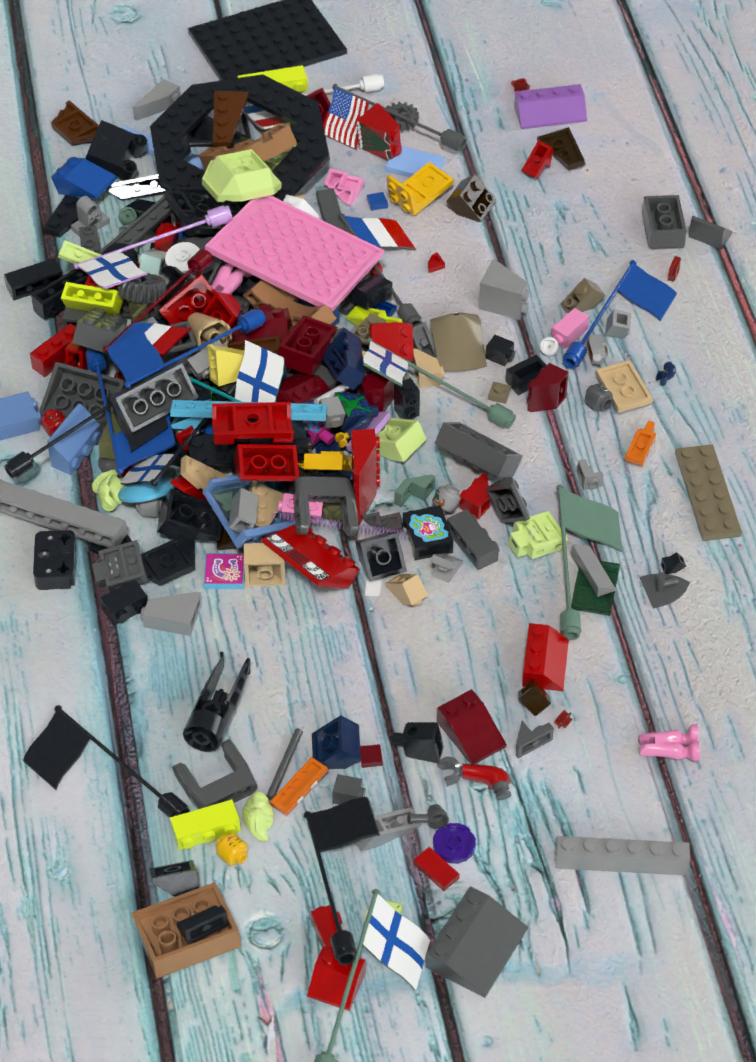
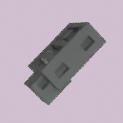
(120, 566)

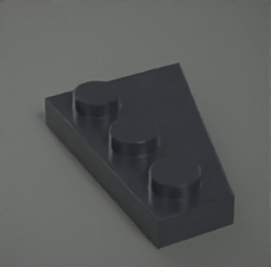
(62, 217)

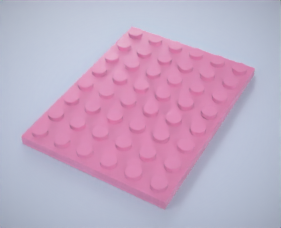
(294, 251)

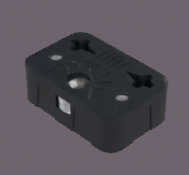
(54, 559)

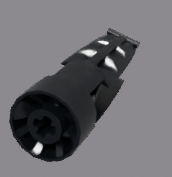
(205, 725)

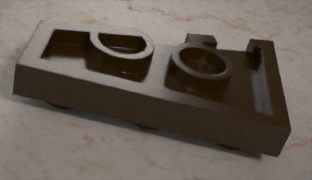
(564, 148)

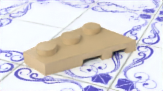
(198, 473)
(267, 503)

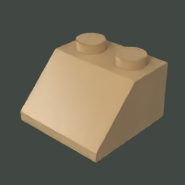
(263, 566)

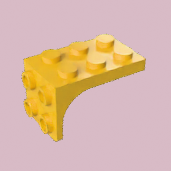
(419, 188)

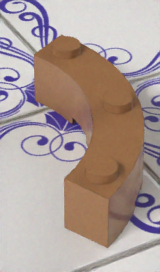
(272, 143)
(264, 293)

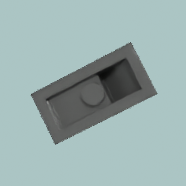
(422, 339)
(531, 740)

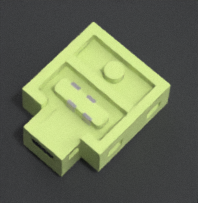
(536, 536)

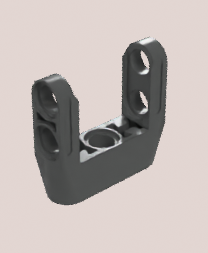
(324, 490)
(230, 787)

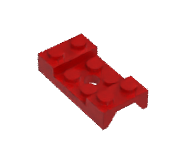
(232, 422)

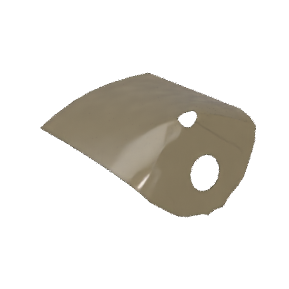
(458, 341)

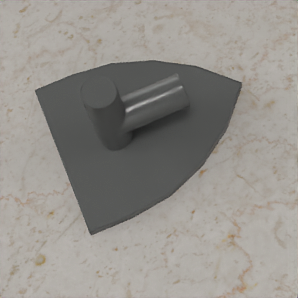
(663, 588)

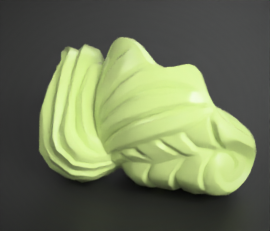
(107, 487)
(258, 815)

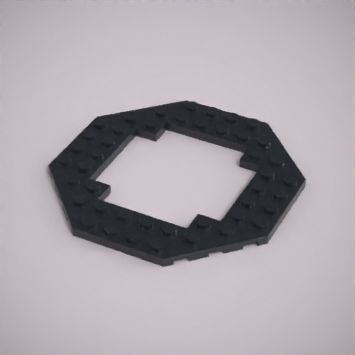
(198, 101)

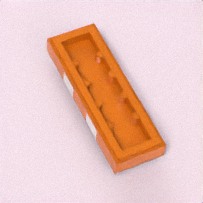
(299, 786)

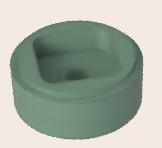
(127, 215)

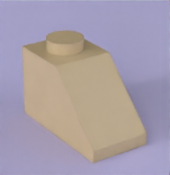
(428, 364)
(407, 589)

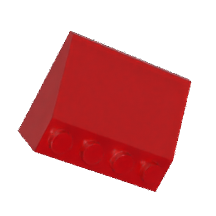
(365, 468)

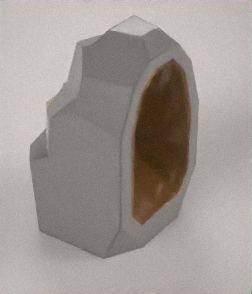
(597, 348)

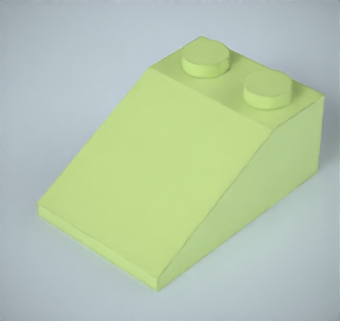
(400, 439)

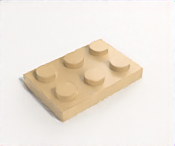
(626, 386)

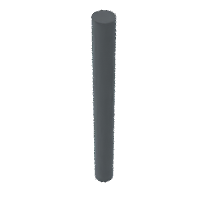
(284, 763)

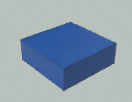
(377, 201)

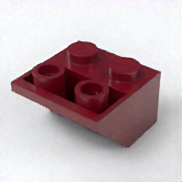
(548, 389)

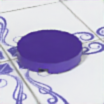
(454, 843)

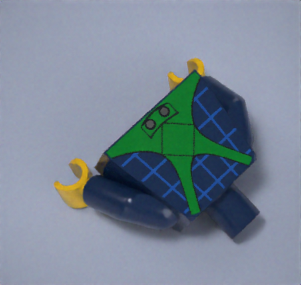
(357, 415)

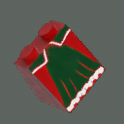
(379, 133)

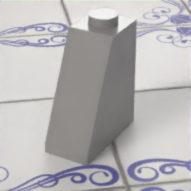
(172, 613)

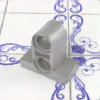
(89, 215)

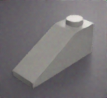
(156, 100)
(390, 827)

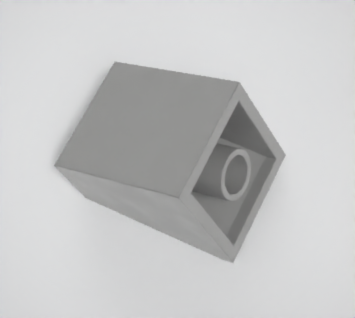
(503, 292)

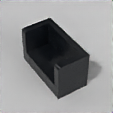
(523, 372)

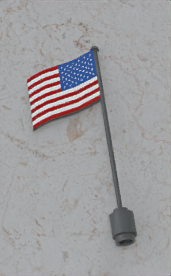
(348, 107)

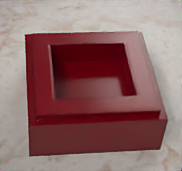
(371, 756)

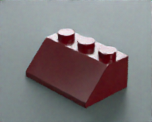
(277, 323)
(301, 389)

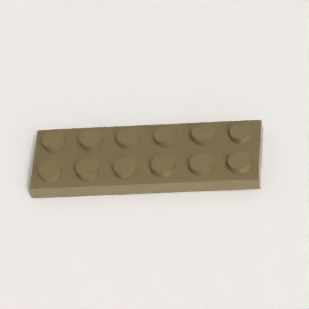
(708, 493)

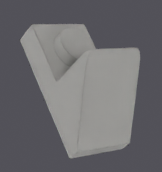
(445, 566)

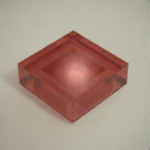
(674, 268)

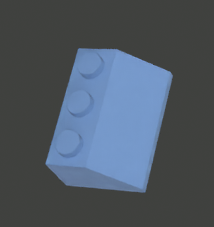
(71, 450)

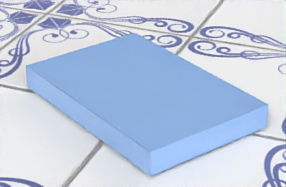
(411, 161)

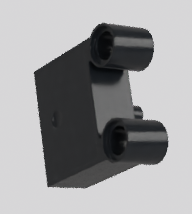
(110, 148)

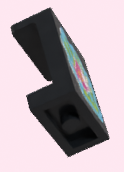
(428, 532)

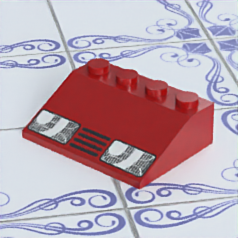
(313, 557)

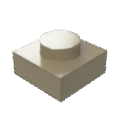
(499, 392)

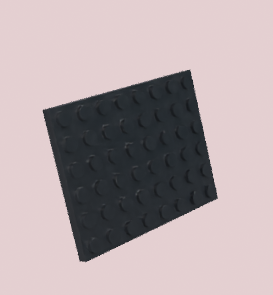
(267, 39)

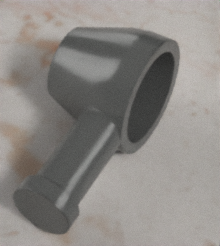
(435, 817)

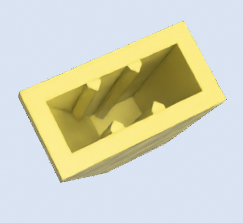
(224, 364)

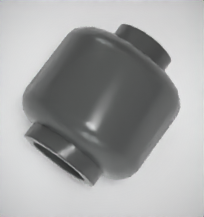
(599, 397)

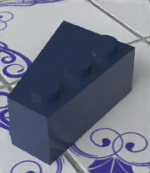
(345, 359)

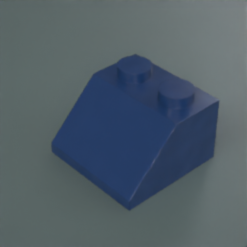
(337, 743)

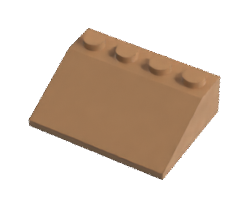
(165, 944)

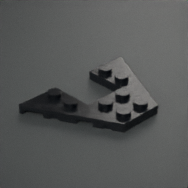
(165, 561)

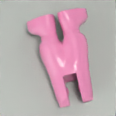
(227, 281)
(671, 743)

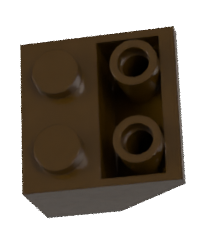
(471, 199)

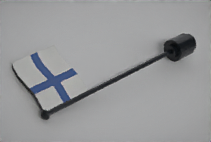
(152, 468)

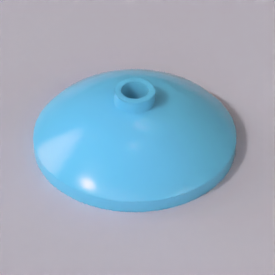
(145, 491)

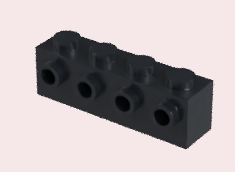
(48, 299)

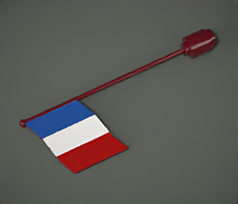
(159, 335)

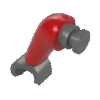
(490, 775)

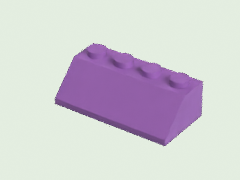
(550, 106)

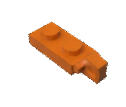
(641, 444)

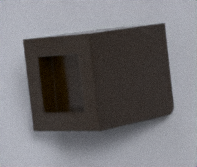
(534, 697)

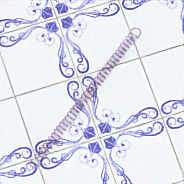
(340, 524)

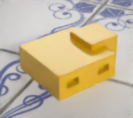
(327, 461)

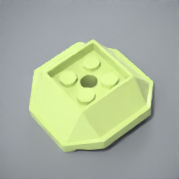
(239, 177)

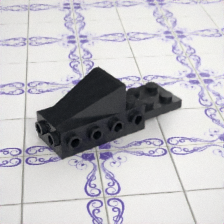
(222, 455)

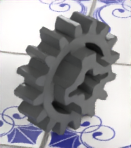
(405, 110)

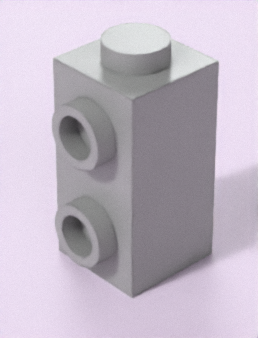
(199, 363)
(243, 511)

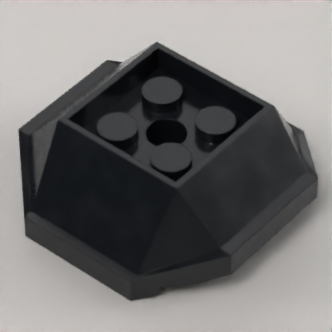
(191, 206)

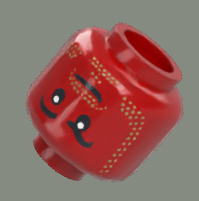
(52, 420)

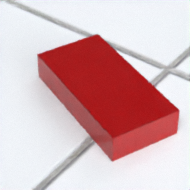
(436, 869)

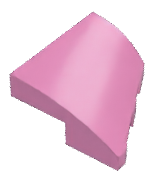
(345, 186)

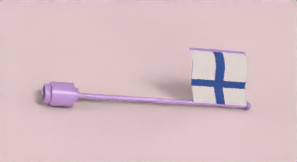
(117, 268)

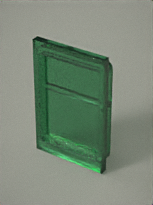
(584, 596)

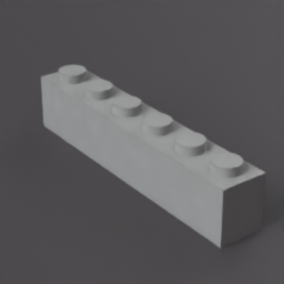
(622, 855)

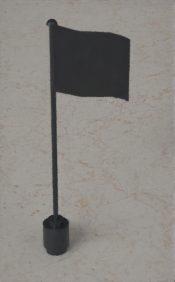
(24, 461)
(62, 746)
(333, 830)

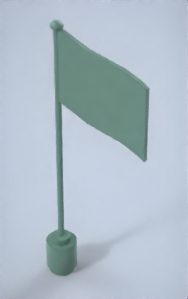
(592, 522)

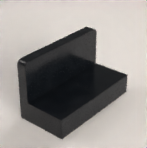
(203, 923)

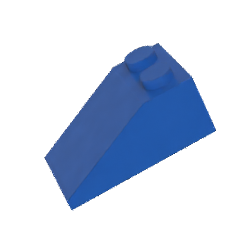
(82, 178)

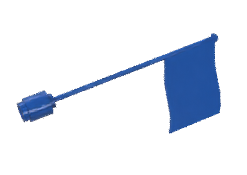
(639, 289)
(140, 359)
(124, 458)

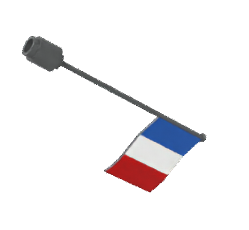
(384, 234)

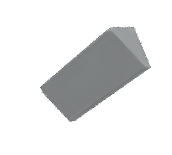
(592, 569)

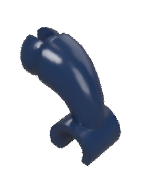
(664, 376)

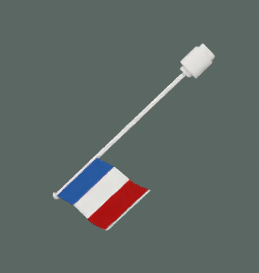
(267, 120)

